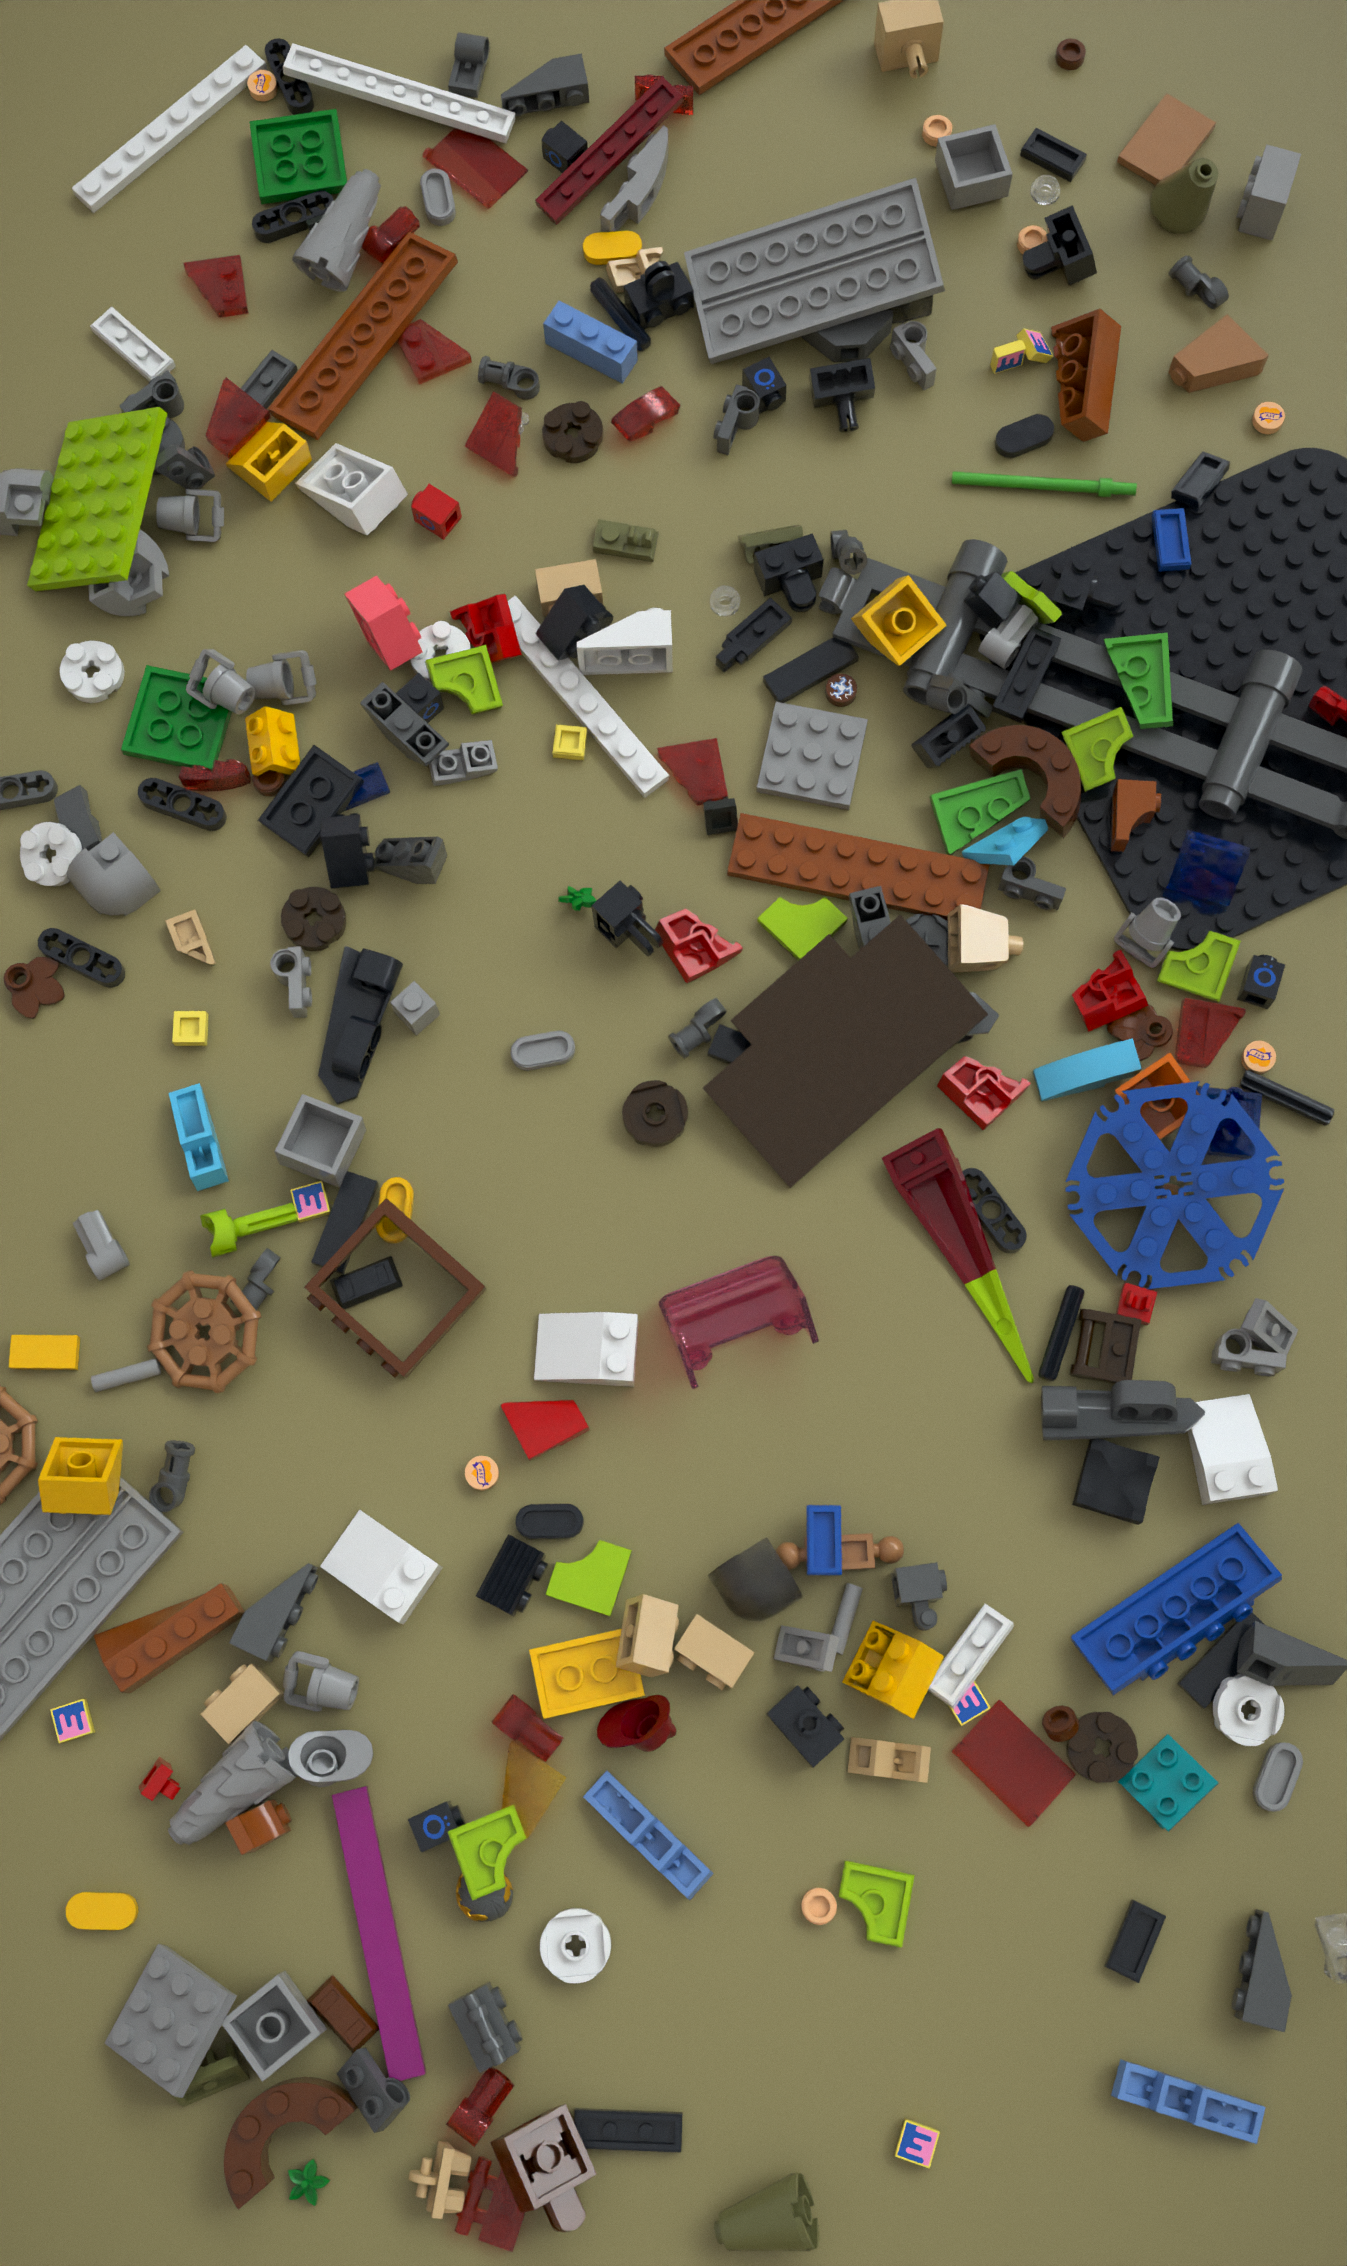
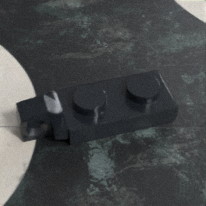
(753, 634)

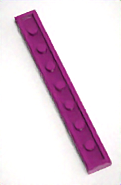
(379, 1934)

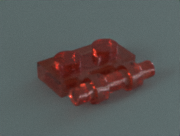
(503, 2217)

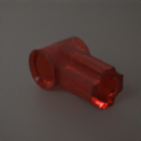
(384, 239)
(522, 1724)
(476, 2111)

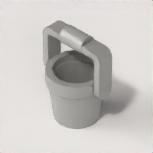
(183, 514)
(276, 678)
(222, 685)
(1150, 930)
(327, 1685)

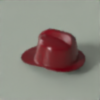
(637, 1723)

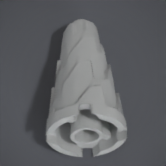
(335, 241)
(243, 1777)

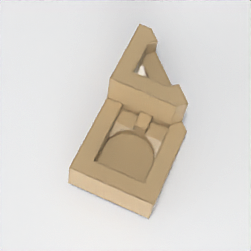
(628, 270)
(190, 936)

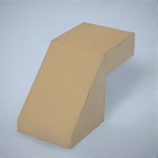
(889, 1759)

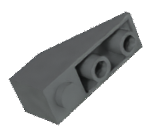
(551, 86)
(267, 1621)
(1285, 1660)
(1264, 1986)

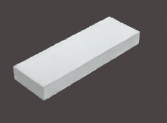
(132, 345)
(970, 1655)

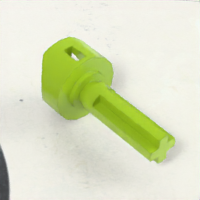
(227, 1230)

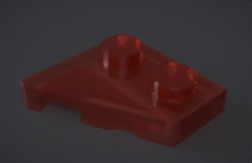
(221, 283)
(430, 351)
(234, 419)
(497, 433)
(697, 768)
(1204, 1030)

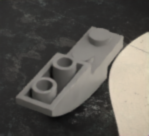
(644, 181)

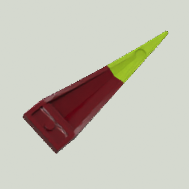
(938, 1195)

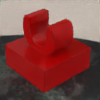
(1136, 1302)
(158, 1781)

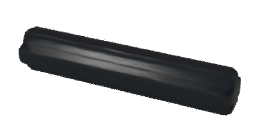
(620, 313)
(1287, 1097)
(1061, 1333)

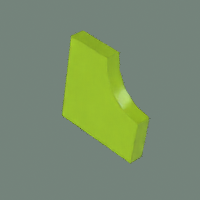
(1032, 598)
(468, 677)
(1096, 746)
(799, 926)
(1201, 969)
(591, 1581)
(484, 1847)
(882, 1899)

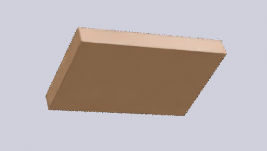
(1166, 140)

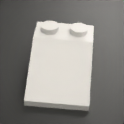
(353, 488)
(629, 646)
(587, 1348)
(1231, 1452)
(381, 1567)

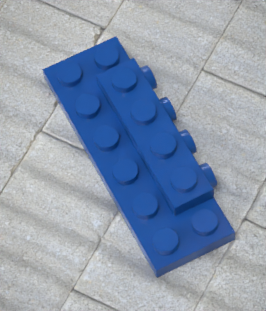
(1177, 1610)

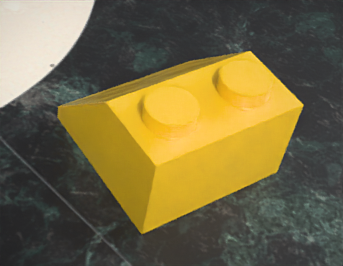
(899, 620)
(81, 1476)

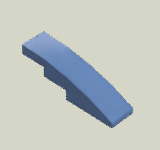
(648, 1835)
(1188, 2101)

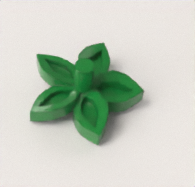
(578, 898)
(307, 2182)

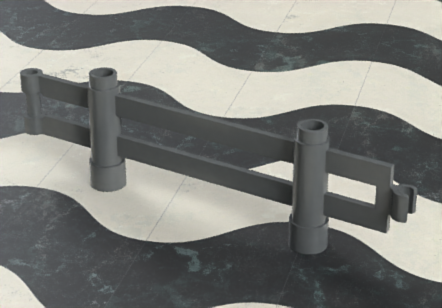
(1250, 720)

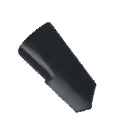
(354, 1024)

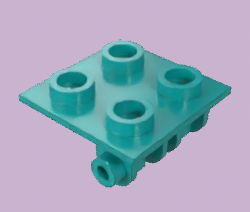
(1168, 1782)

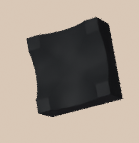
(1115, 1481)

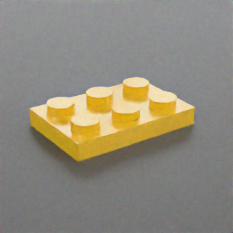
(582, 1675)

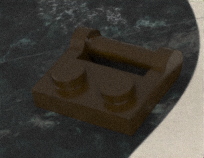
(1116, 1350)

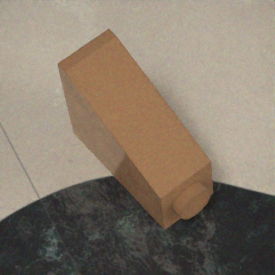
(1217, 358)

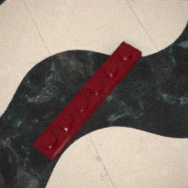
(609, 150)

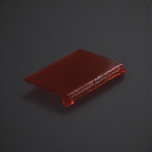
(476, 165)
(1013, 1763)

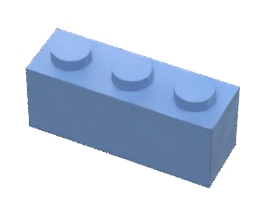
(590, 342)

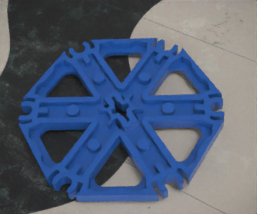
(1184, 1156)

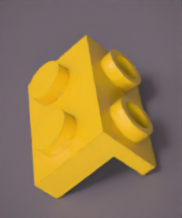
(272, 741)

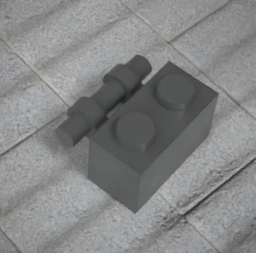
(918, 1587)
(485, 2026)

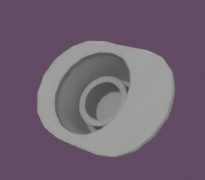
(330, 1756)

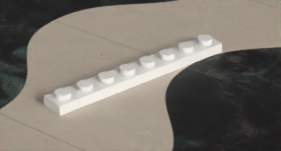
(399, 93)
(168, 129)
(588, 706)

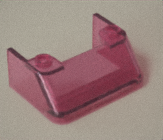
(732, 1307)

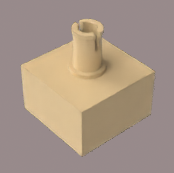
(908, 34)

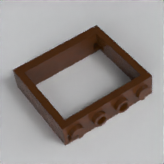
(430, 1247)

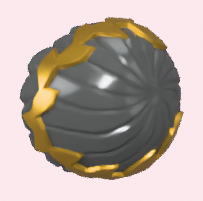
(486, 1907)

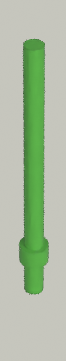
(1103, 487)

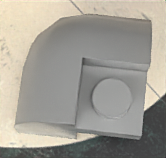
(23, 498)
(143, 582)
(111, 878)

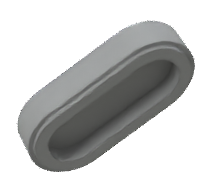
(438, 197)
(542, 1050)
(1277, 1776)

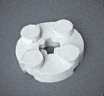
(436, 637)
(89, 654)
(34, 848)
(1228, 1715)
(560, 1931)

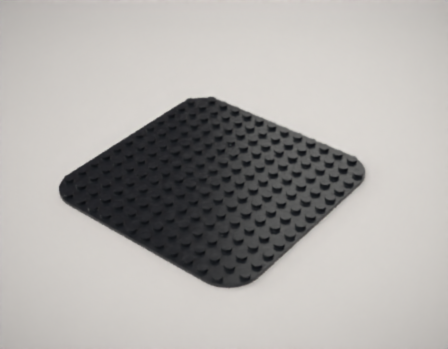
(1259, 578)

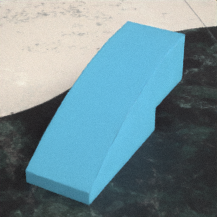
(1087, 1070)
(198, 1137)

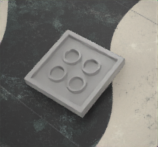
(812, 755)
(170, 2020)

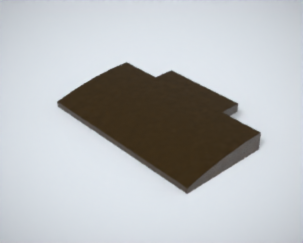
(839, 1044)

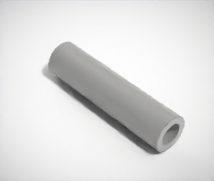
(126, 1375)
(846, 1615)

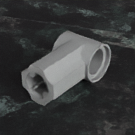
(1004, 643)
(104, 1253)

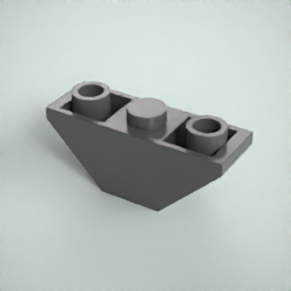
(853, 338)
(403, 725)
(411, 858)
(868, 914)

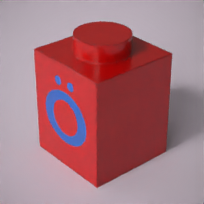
(436, 511)

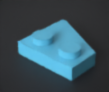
(1007, 843)

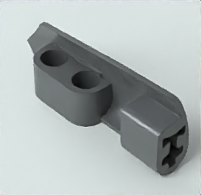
(1125, 1411)

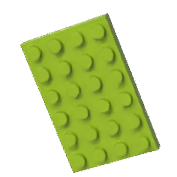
(97, 500)

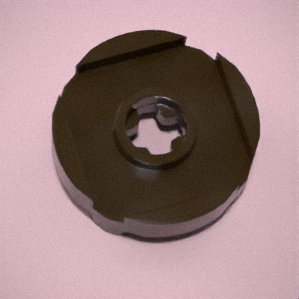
(576, 416)
(303, 903)
(665, 1098)
(1121, 1751)

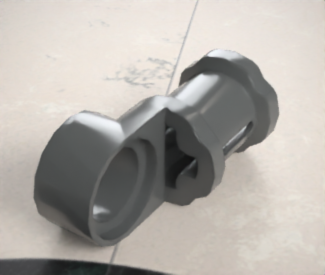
(1210, 290)
(508, 376)
(842, 546)
(696, 1032)
(256, 1290)
(173, 1475)

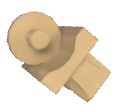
(440, 2196)

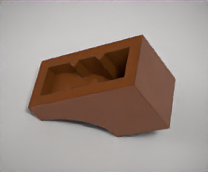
(1132, 805)
(259, 1826)

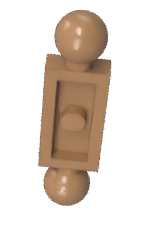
(857, 1552)

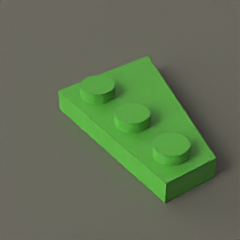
(1145, 676)
(976, 807)

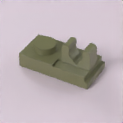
(764, 538)
(625, 540)
(215, 2076)

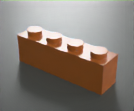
(1086, 372)
(158, 1640)

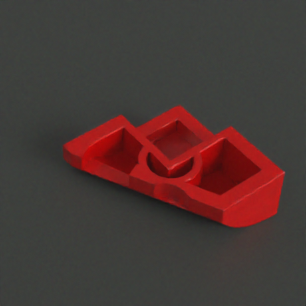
(490, 625)
(1329, 705)
(694, 945)
(1109, 994)
(980, 1090)
(544, 1424)

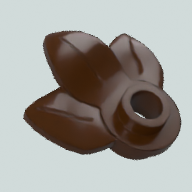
(37, 988)
(1138, 1026)

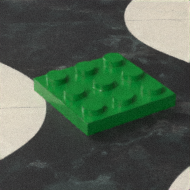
(298, 155)
(172, 724)

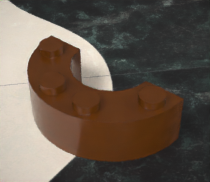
(1043, 754)
(288, 2101)

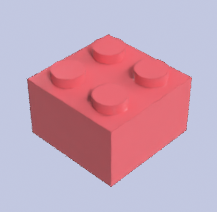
(384, 622)

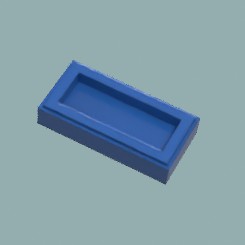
(1171, 539)
(824, 1540)

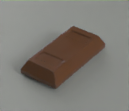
(343, 2014)

